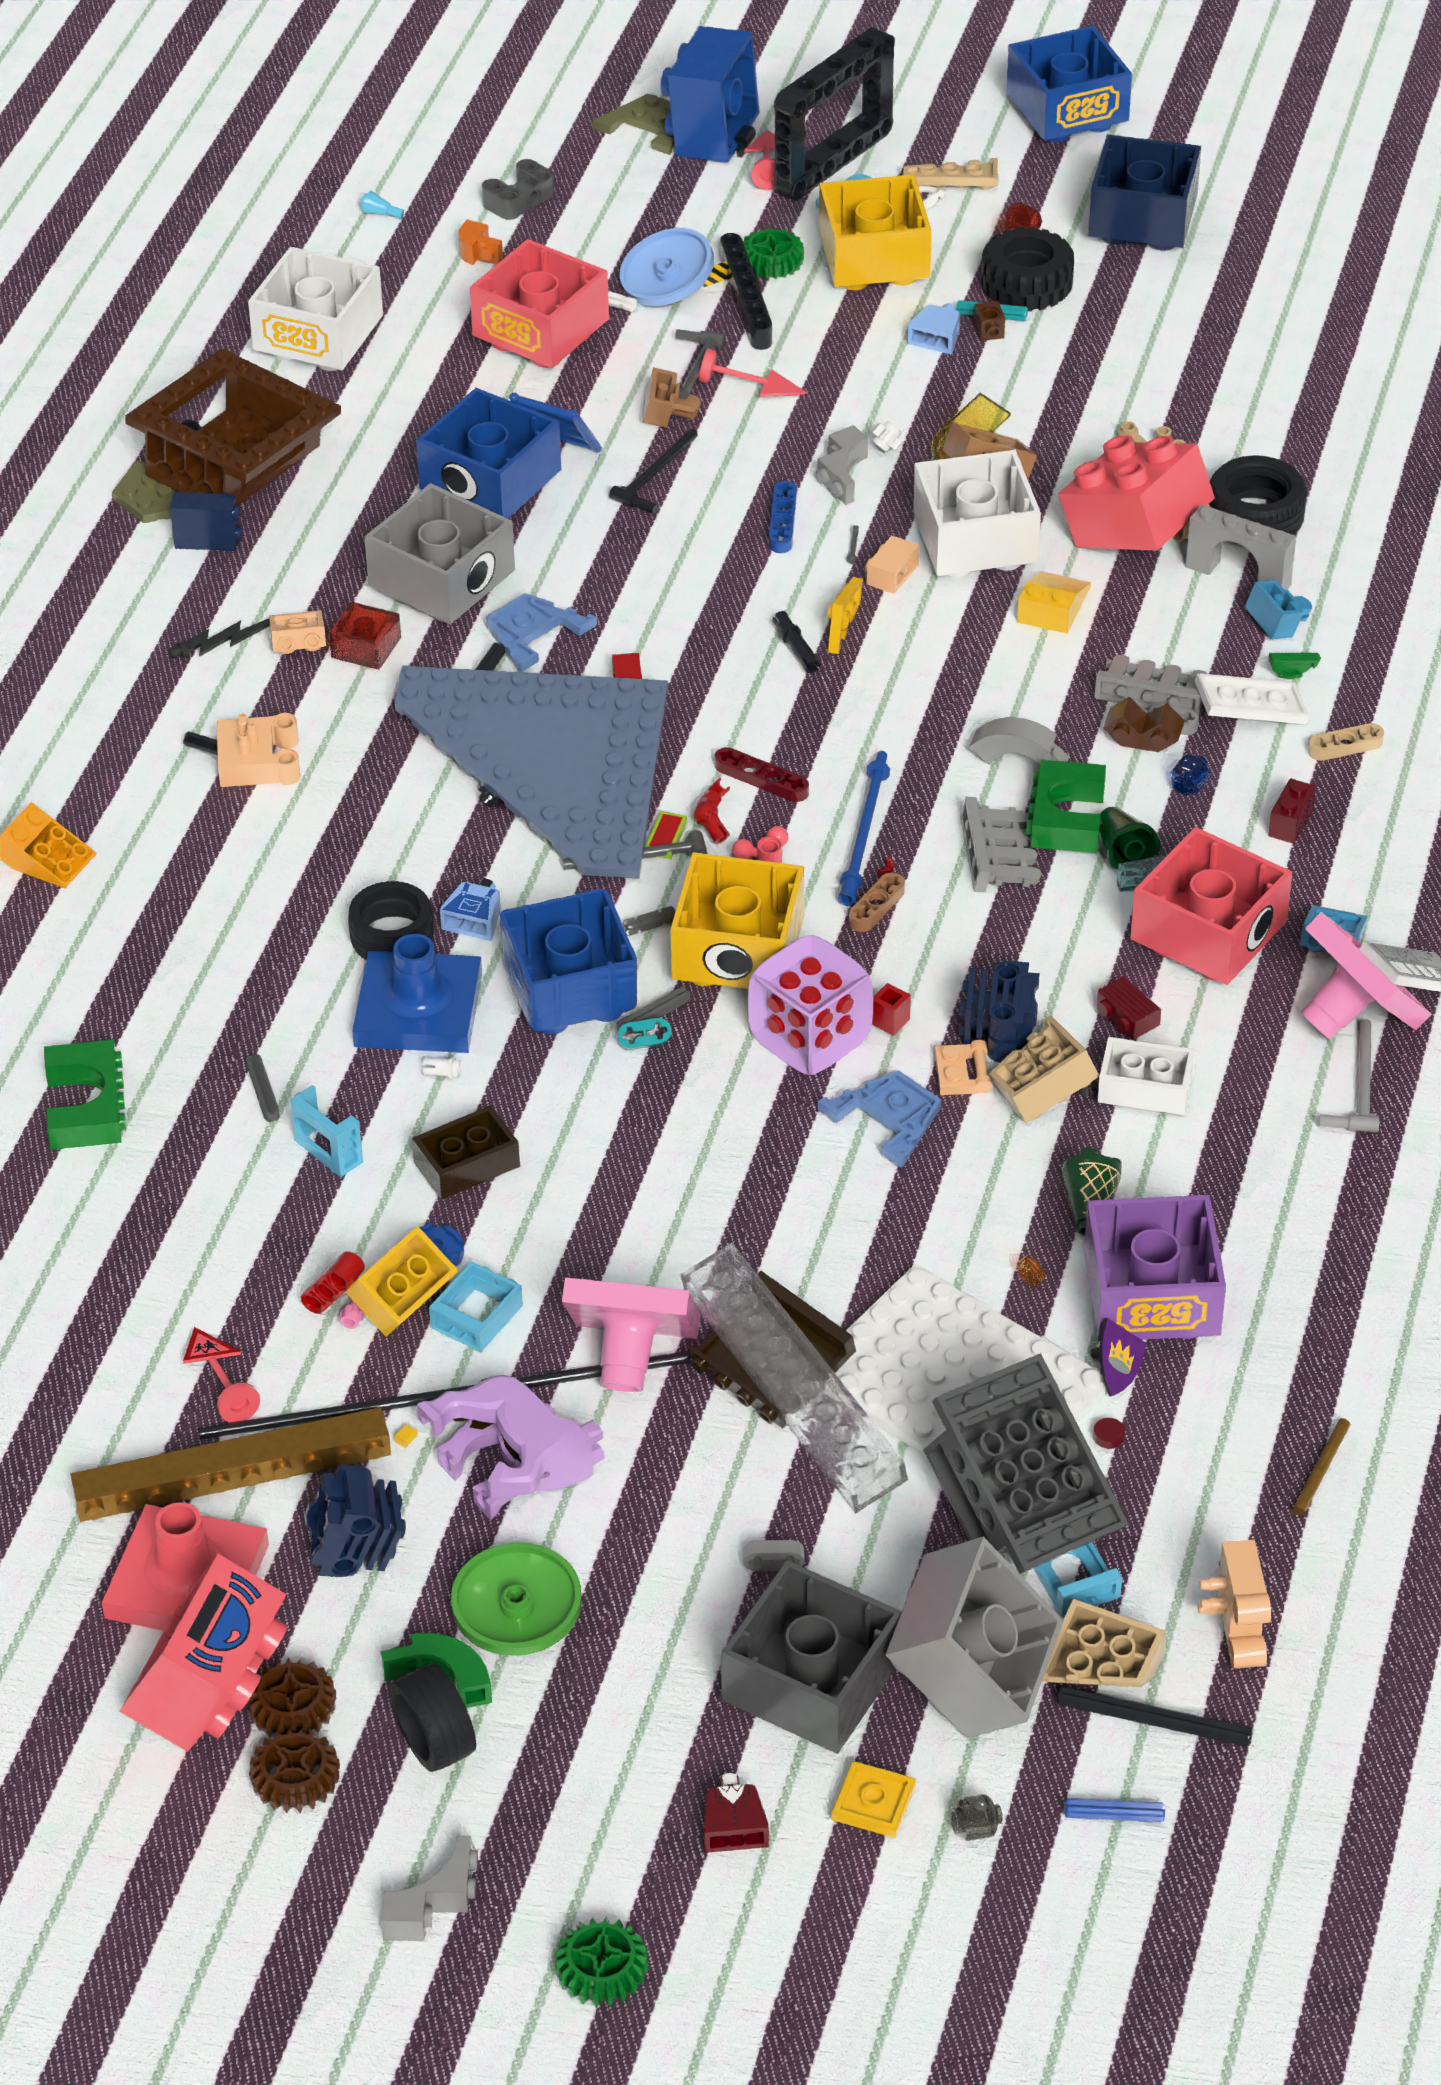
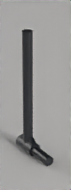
(628, 494)

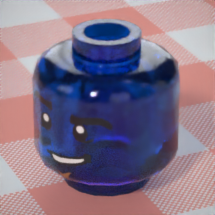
(1190, 774)

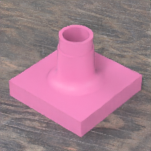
(1355, 985)
(629, 1322)

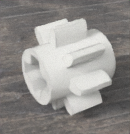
(887, 436)

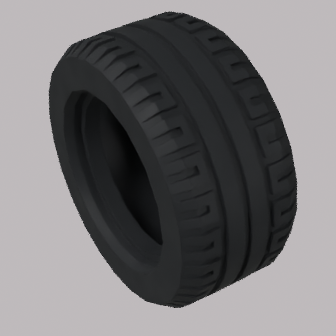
(1263, 479)

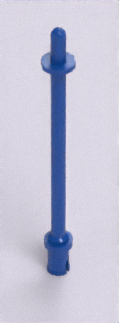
(851, 879)

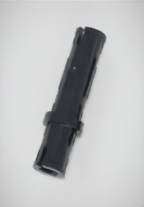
(792, 635)

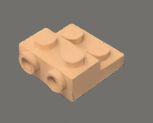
(297, 631)

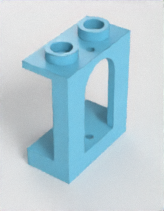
(344, 1137)
(1097, 1589)

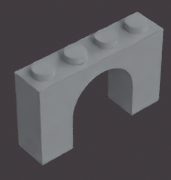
(1271, 547)

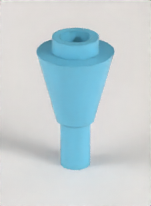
(375, 204)

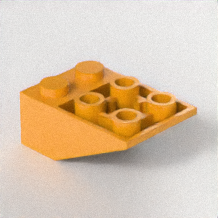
(43, 848)

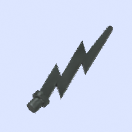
(205, 644)

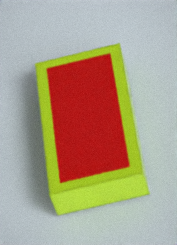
(667, 830)

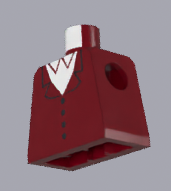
(734, 1817)

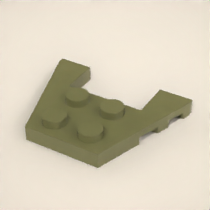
(644, 113)

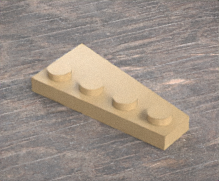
(951, 174)

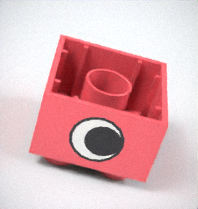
(1211, 905)

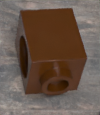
(989, 320)

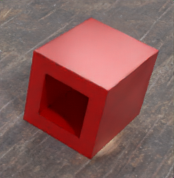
(891, 1009)

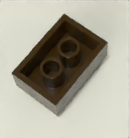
(466, 1152)

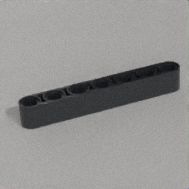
(746, 291)

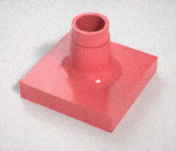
(169, 1556)

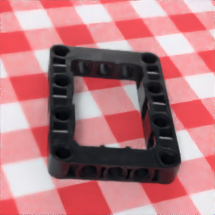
(866, 55)

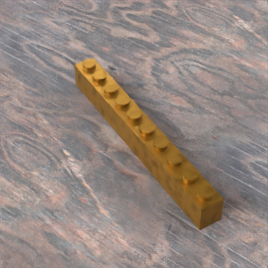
(230, 1464)

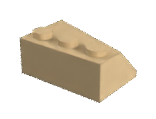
(1044, 1071)
(1104, 1649)

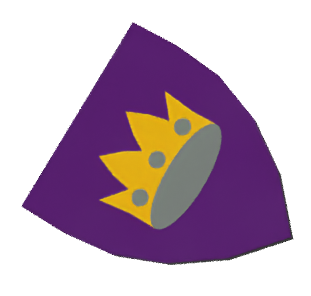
(1119, 1356)

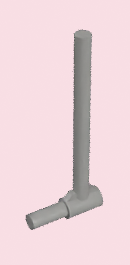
(1363, 1119)

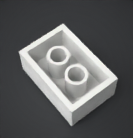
(1146, 1075)

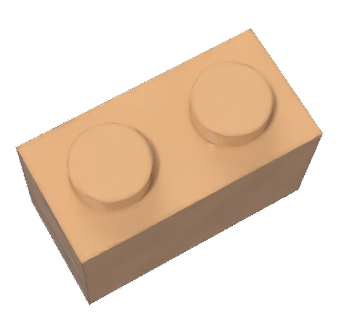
(892, 564)

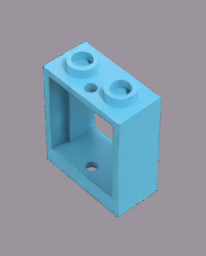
(467, 1329)

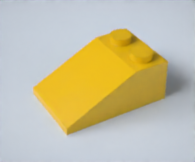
(1051, 601)

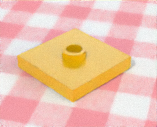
(873, 1799)

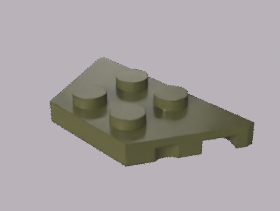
(143, 496)

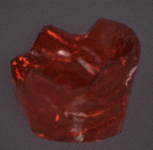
(1020, 216)

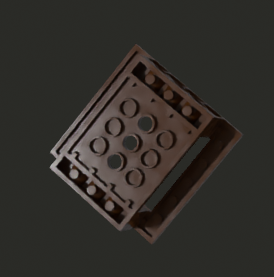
(255, 440)

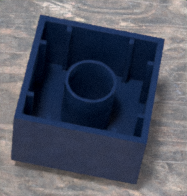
(1144, 192)

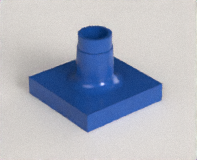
(417, 998)

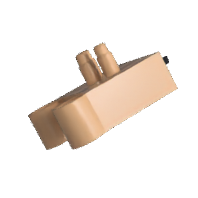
(1241, 1602)

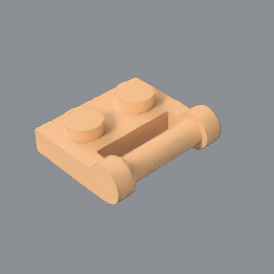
(953, 1071)

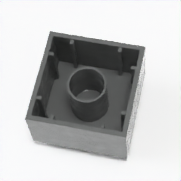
(810, 1656)

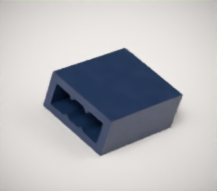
(205, 521)

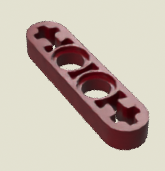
(790, 786)

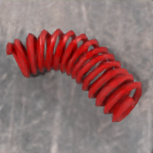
(889, 864)

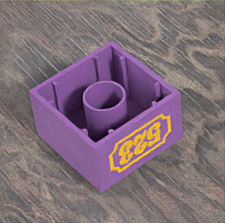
(1155, 1266)

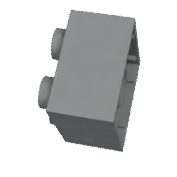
(974, 1638)

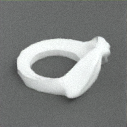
(936, 194)

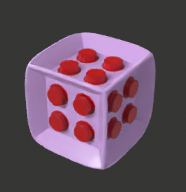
(810, 1004)

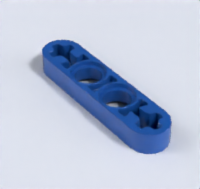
(783, 517)

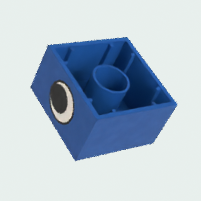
(490, 452)

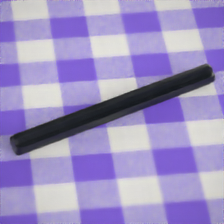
(1155, 1716)

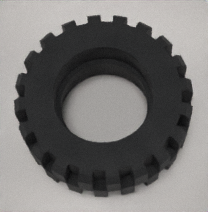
(1027, 268)

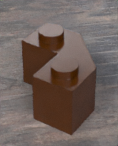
(1136, 729)

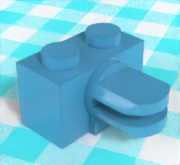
(1277, 609)

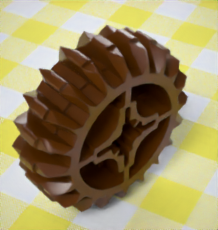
(311, 1692)
(295, 1758)

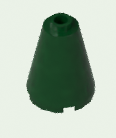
(1126, 837)

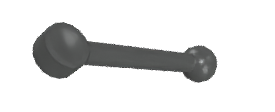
(851, 558)

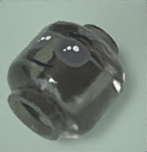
(975, 1817)

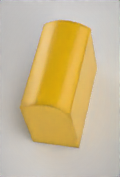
(405, 1435)

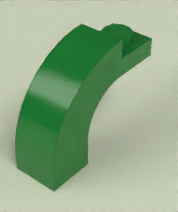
(452, 1655)

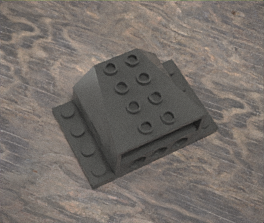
(1021, 1466)

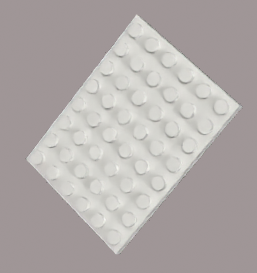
(935, 1339)

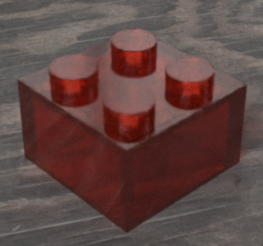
(365, 635)

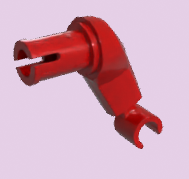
(706, 812)

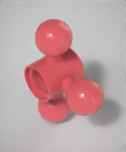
(768, 847)

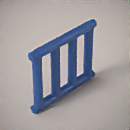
(572, 426)

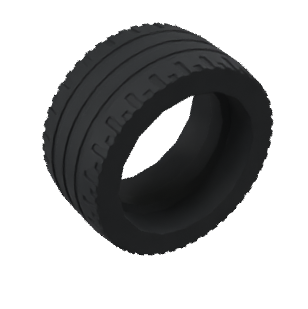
(383, 901)
(432, 1717)

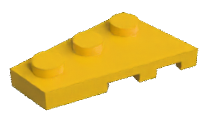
(843, 612)

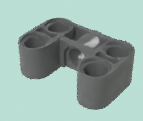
(533, 187)

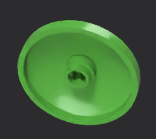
(516, 1599)

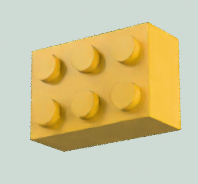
(401, 1281)

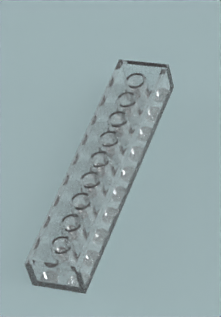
(794, 1378)

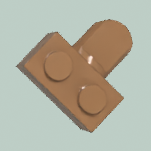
(663, 399)

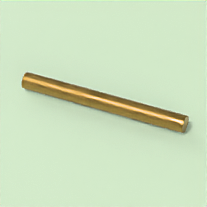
(1321, 1467)

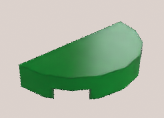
(1293, 664)

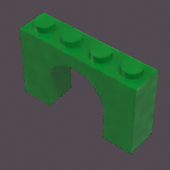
(1060, 828)
(98, 1120)

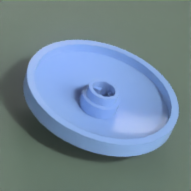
(667, 266)

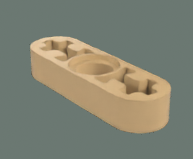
(1328, 745)

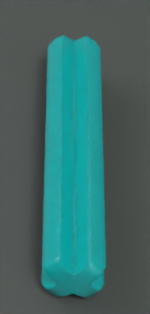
(1010, 312)

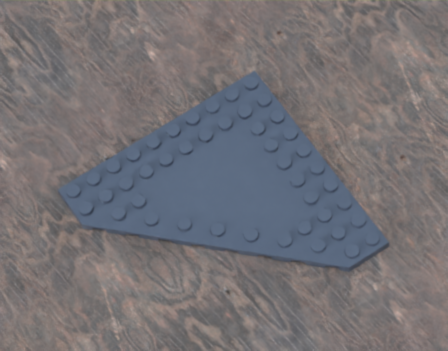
(555, 748)

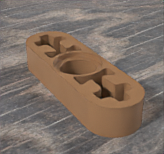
(878, 891)

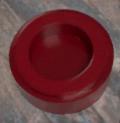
(1109, 1433)

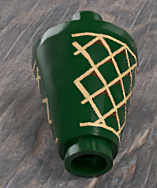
(1087, 1179)

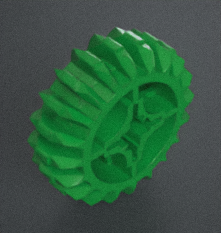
(774, 252)
(619, 1972)

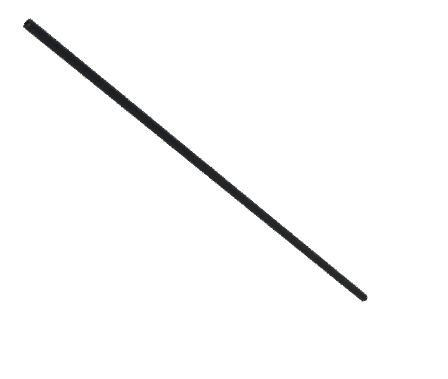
(414, 1399)

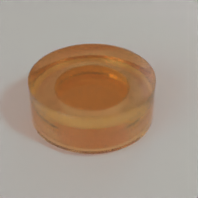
(1030, 1271)

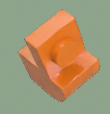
(477, 245)

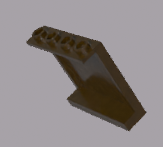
(717, 1361)

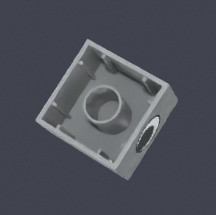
(440, 553)

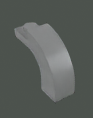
(1016, 736)

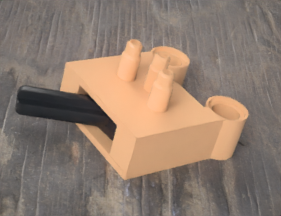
(247, 750)

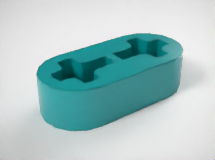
(642, 1027)

